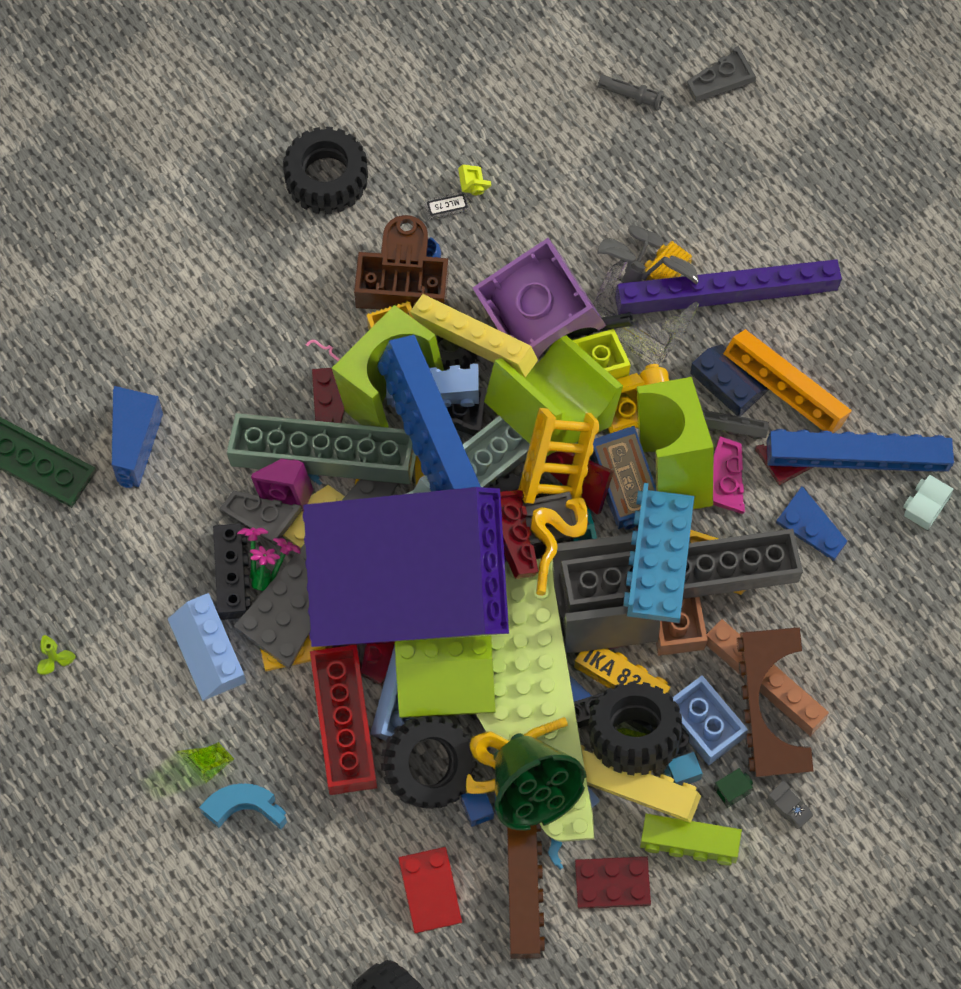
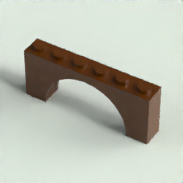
(759, 654)

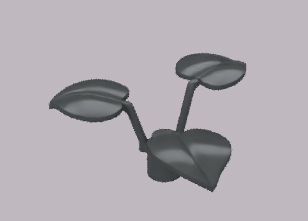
(635, 270)

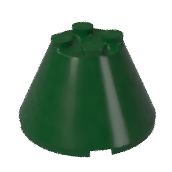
(535, 783)

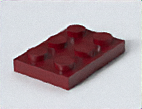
(612, 882)

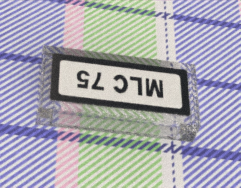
(447, 206)

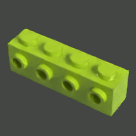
(690, 839)

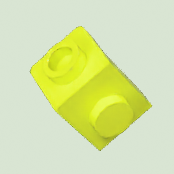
(472, 180)

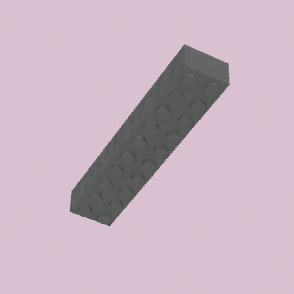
(710, 569)

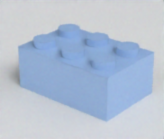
(708, 720)

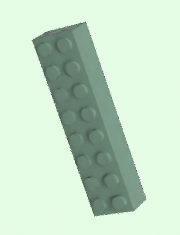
(323, 447)

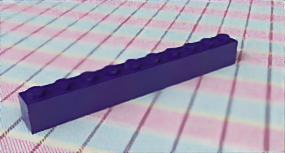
(728, 287)

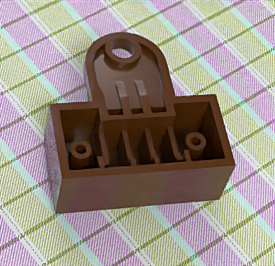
(400, 269)

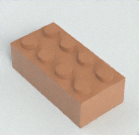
(683, 636)

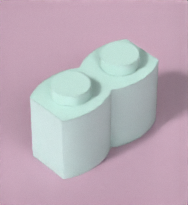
(928, 501)

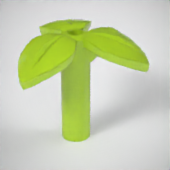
(49, 647)

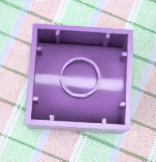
(537, 298)

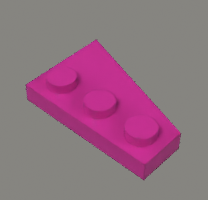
(728, 476)

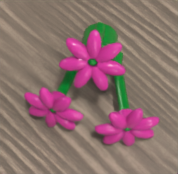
(261, 577)

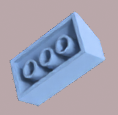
(206, 647)

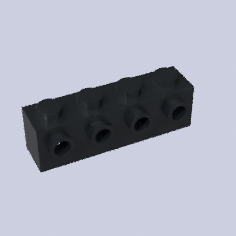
(230, 571)

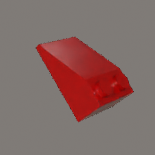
(430, 890)

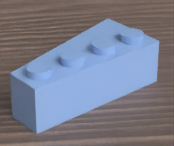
(454, 385)
(387, 712)

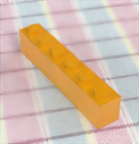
(787, 382)

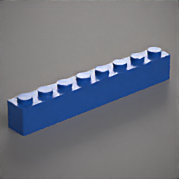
(859, 451)

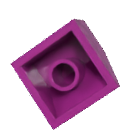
(284, 482)

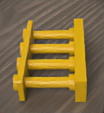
(541, 445)

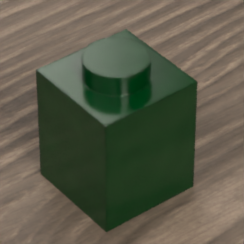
(734, 787)

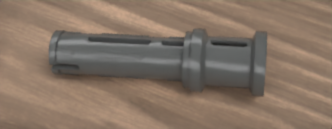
(640, 94)

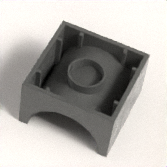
(605, 626)

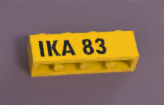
(614, 668)

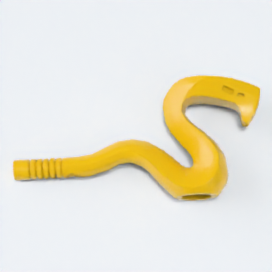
(545, 515)
(481, 742)

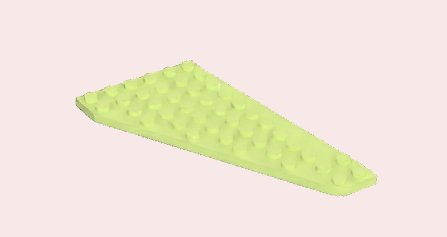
(536, 688)

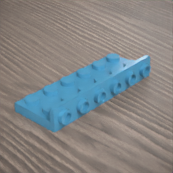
(659, 555)

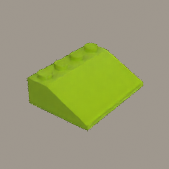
(445, 676)

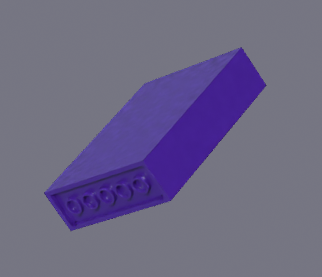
(406, 567)

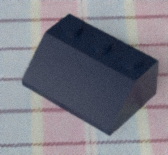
(727, 380)

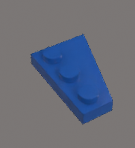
(812, 525)

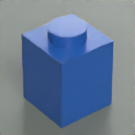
(477, 808)

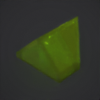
(207, 760)

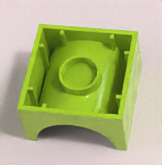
(357, 372)
(563, 382)
(677, 431)

